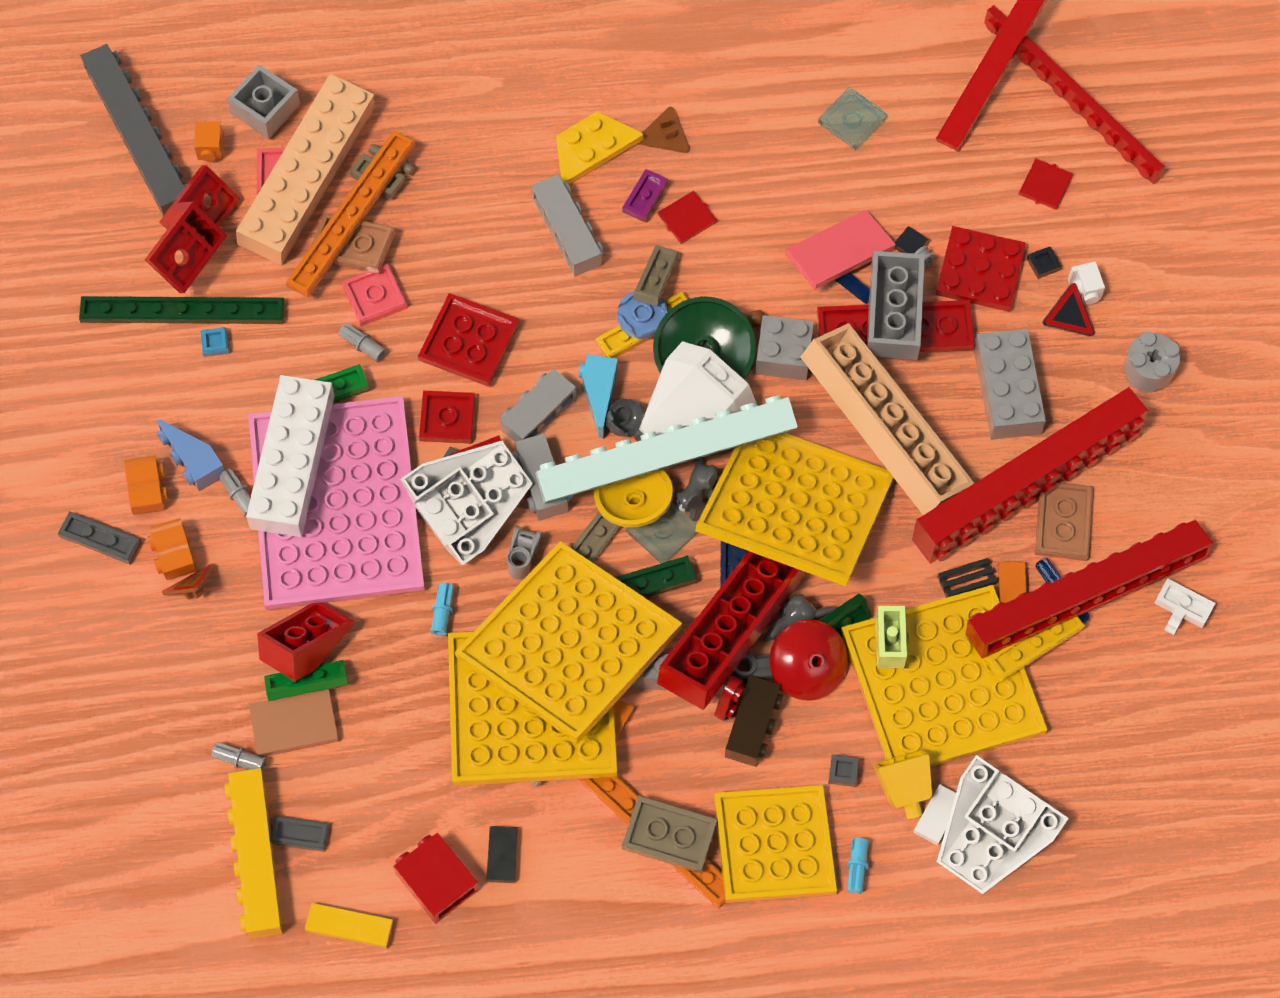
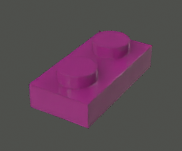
(645, 195)

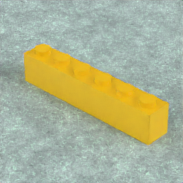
(255, 854)

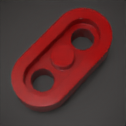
(730, 695)

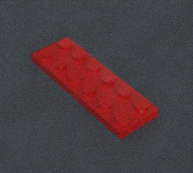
(943, 324)

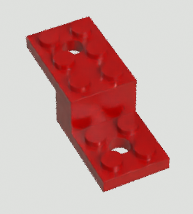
(192, 229)

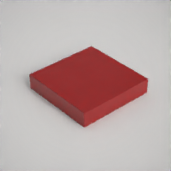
(446, 417)

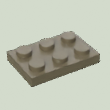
(669, 834)

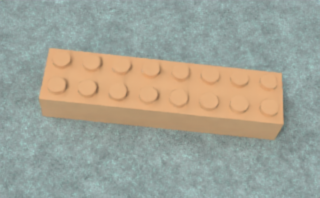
(305, 169)
(885, 418)

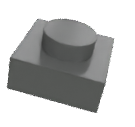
(843, 770)

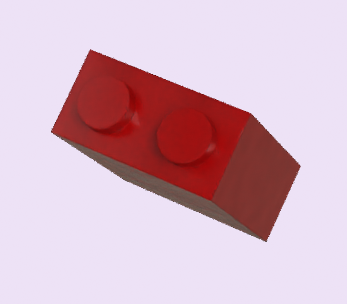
(435, 877)

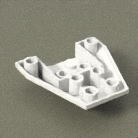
(693, 387)
(467, 496)
(994, 827)

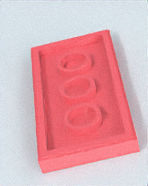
(839, 249)

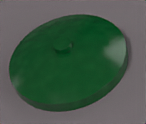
(711, 325)

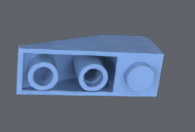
(197, 457)

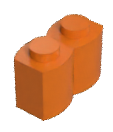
(145, 484)
(172, 549)

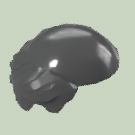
(625, 417)

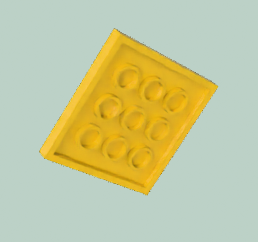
(774, 843)

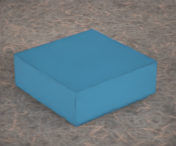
(214, 342)

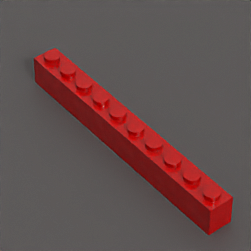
(1088, 588)

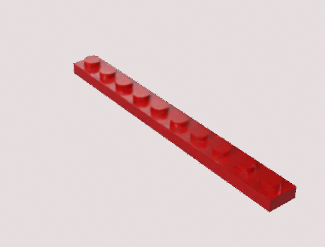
(1081, 102)

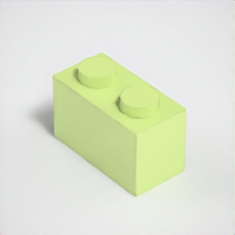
(891, 637)

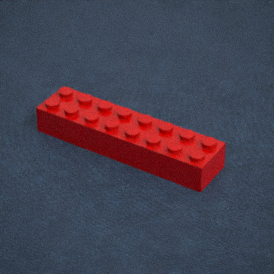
(727, 628)

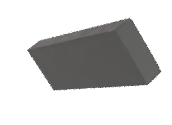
(99, 537)

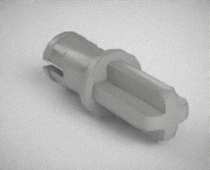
(362, 342)
(236, 490)
(238, 757)

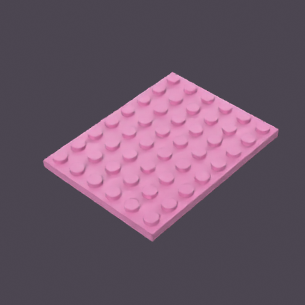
(359, 519)

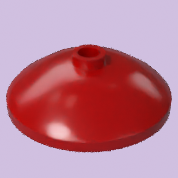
(793, 655)

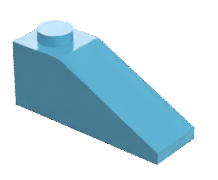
(598, 385)

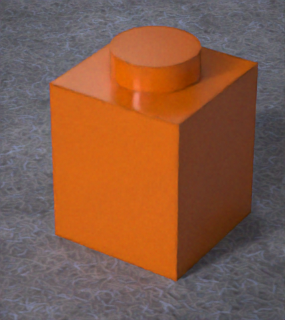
(209, 140)

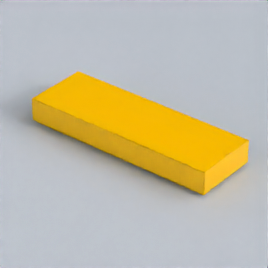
(349, 925)

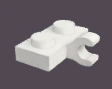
(1184, 605)

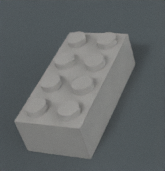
(895, 304)
(1009, 384)

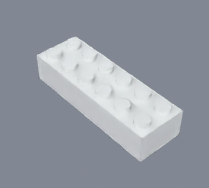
(290, 456)

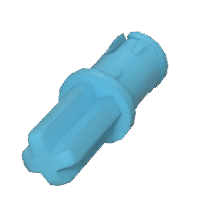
(442, 609)
(857, 865)

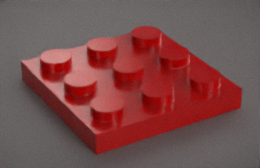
(980, 268)
(468, 339)

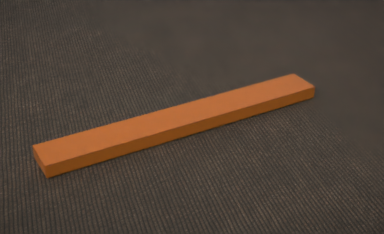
(350, 214)
(621, 801)

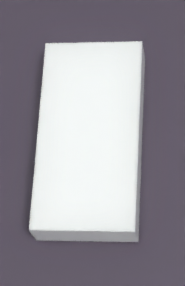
(936, 815)

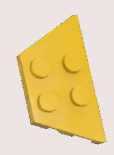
(592, 144)

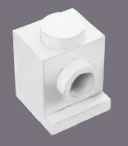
(1088, 282)

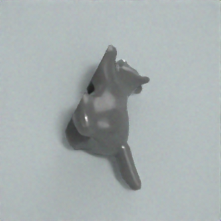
(700, 488)
(793, 610)

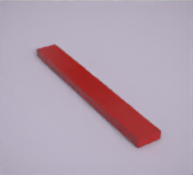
(989, 73)

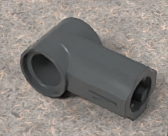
(758, 667)

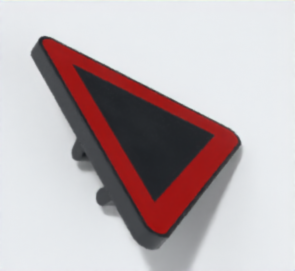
(1070, 313)

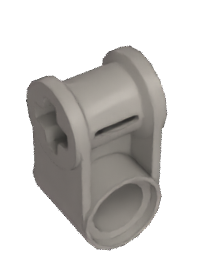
(524, 548)

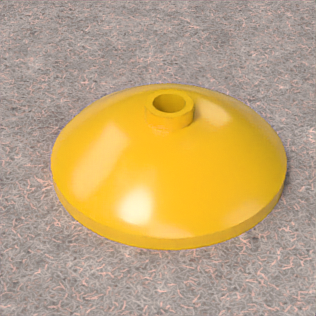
(651, 492)

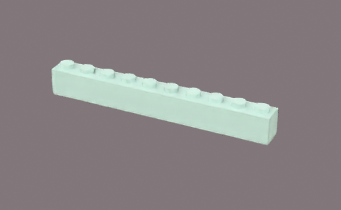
(665, 450)

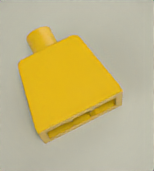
(906, 781)

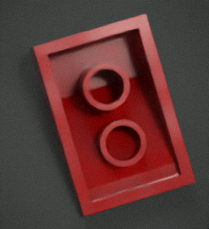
(302, 639)

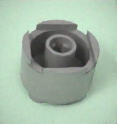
(1151, 362)

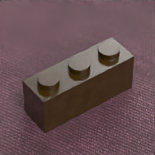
(753, 721)

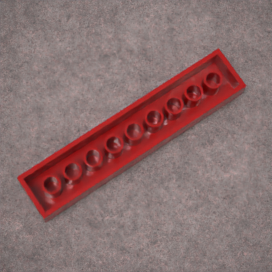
(1029, 474)

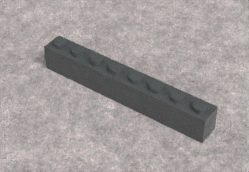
(134, 125)

